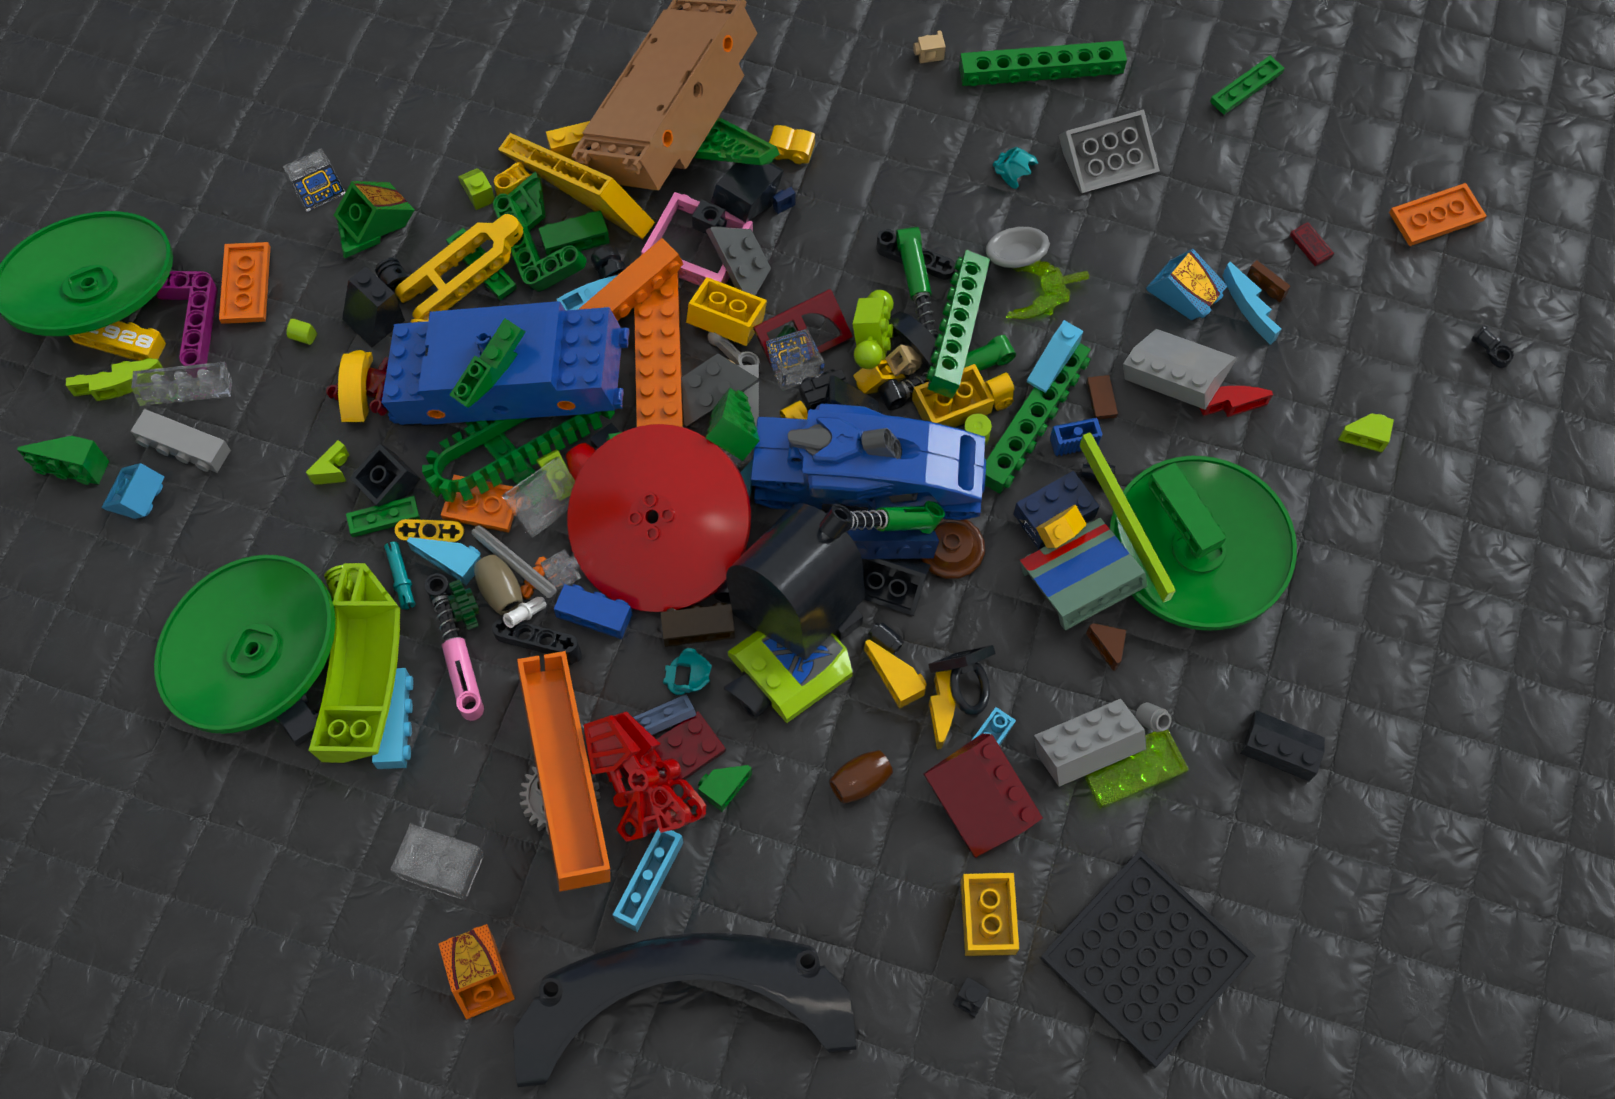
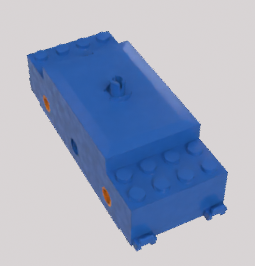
(561, 369)

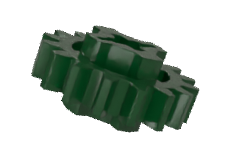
(463, 604)

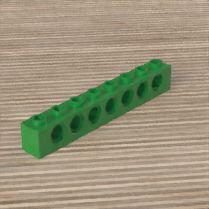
(1042, 63)
(958, 324)
(999, 478)

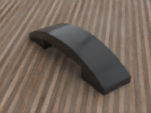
(915, 335)

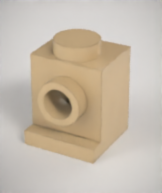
(930, 48)
(907, 364)

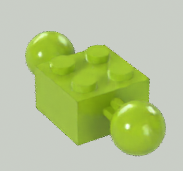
(873, 328)

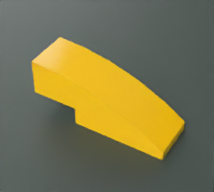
(941, 707)

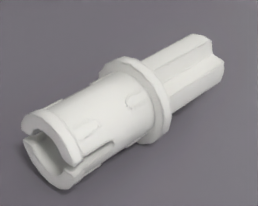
(524, 611)

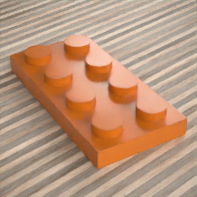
(1437, 214)
(244, 283)

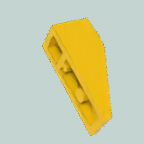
(897, 675)

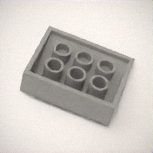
(1109, 151)
(1177, 368)

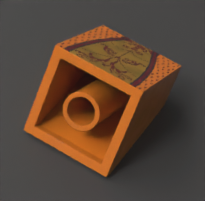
(476, 971)

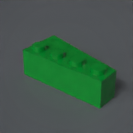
(733, 425)

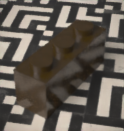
(697, 624)

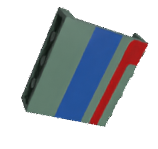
(1085, 573)

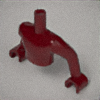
(374, 387)

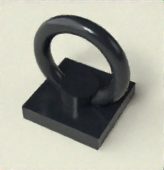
(961, 663)

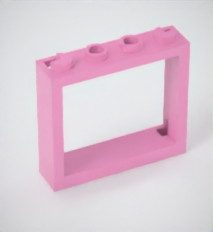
(689, 271)

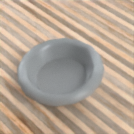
(1017, 247)

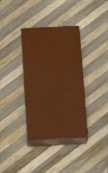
(1102, 397)

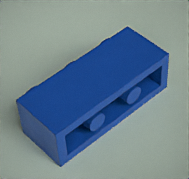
(593, 610)

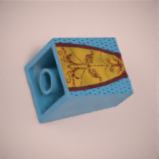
(1188, 285)

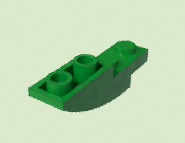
(489, 367)

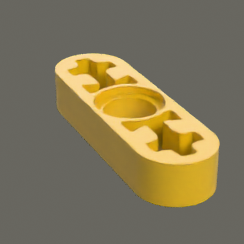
(446, 536)

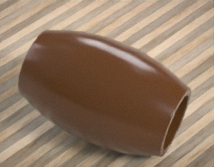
(861, 776)

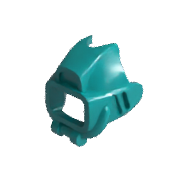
(1014, 166)
(698, 676)

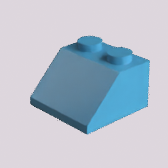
(134, 491)

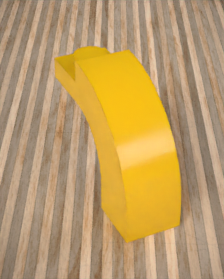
(352, 386)

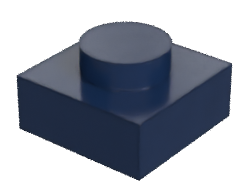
(784, 200)

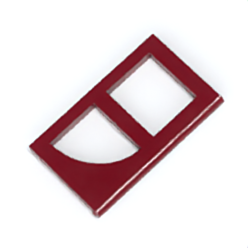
(821, 304)

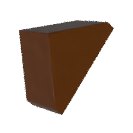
(1108, 642)

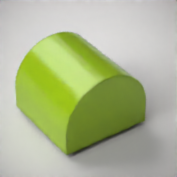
(301, 331)

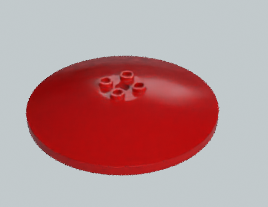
(699, 523)

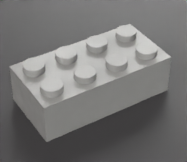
(1090, 742)

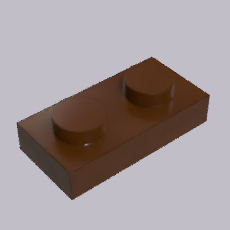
(1268, 281)

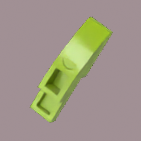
(111, 384)

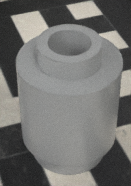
(1153, 717)

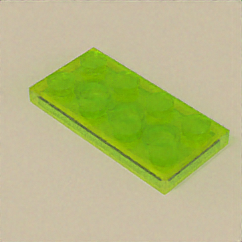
(1138, 772)

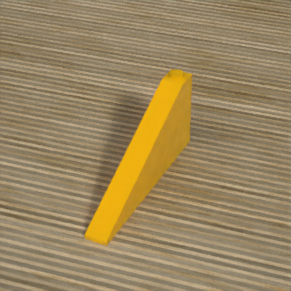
(581, 183)

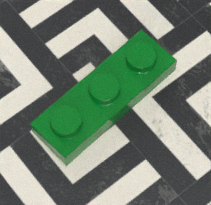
(382, 517)

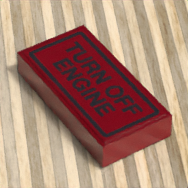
(1311, 244)

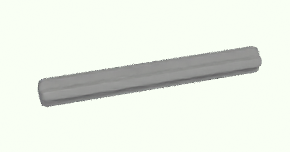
(514, 561)

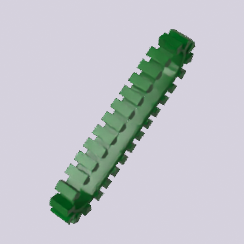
(448, 488)

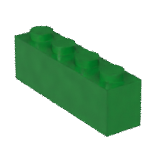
(1186, 510)

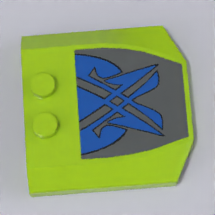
(789, 679)

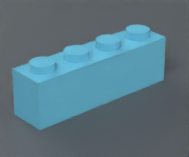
(393, 747)
(648, 879)

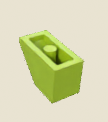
(477, 188)
(1369, 432)

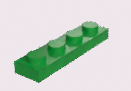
(1247, 85)
(499, 283)

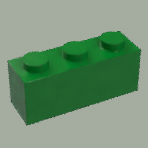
(581, 232)

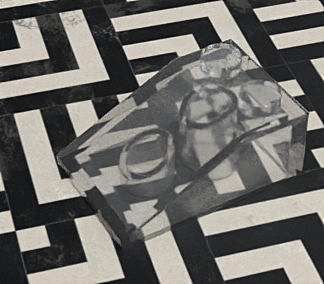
(541, 497)

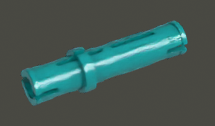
(401, 584)

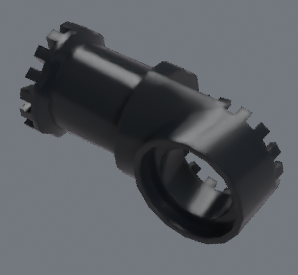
(1493, 346)

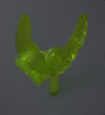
(1053, 286)

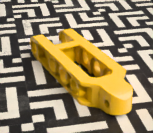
(502, 234)

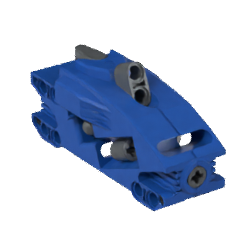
(867, 461)

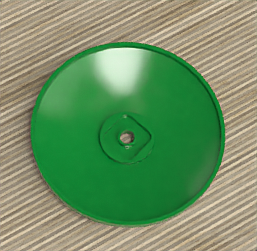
(50, 272)
(1233, 581)
(207, 643)

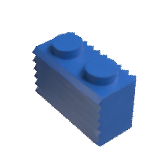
(1067, 437)

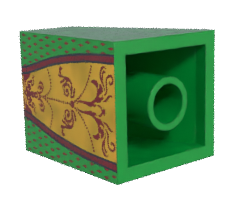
(372, 210)

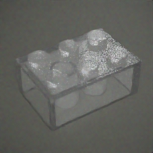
(437, 861)

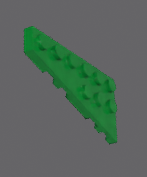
(736, 145)

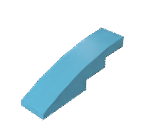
(1247, 299)

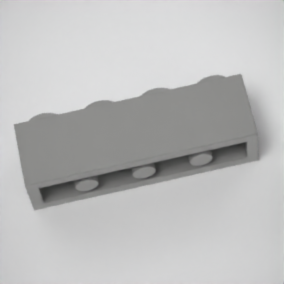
(180, 441)

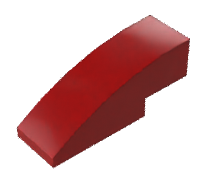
(1237, 400)

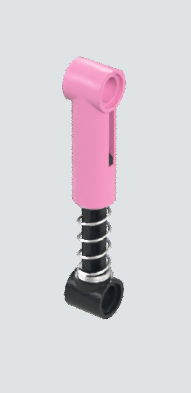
(454, 650)

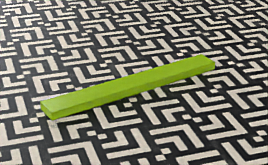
(1127, 517)

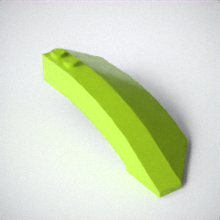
(359, 669)

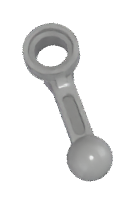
(731, 351)

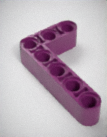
(191, 287)

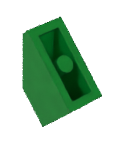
(723, 785)

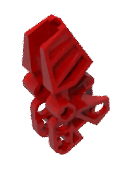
(624, 743)

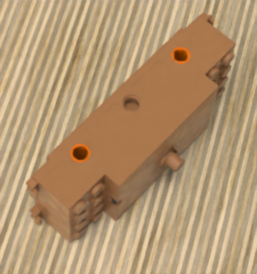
(669, 93)

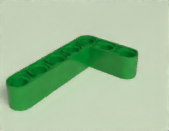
(527, 249)

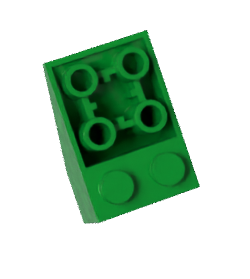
(67, 458)

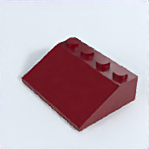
(983, 795)

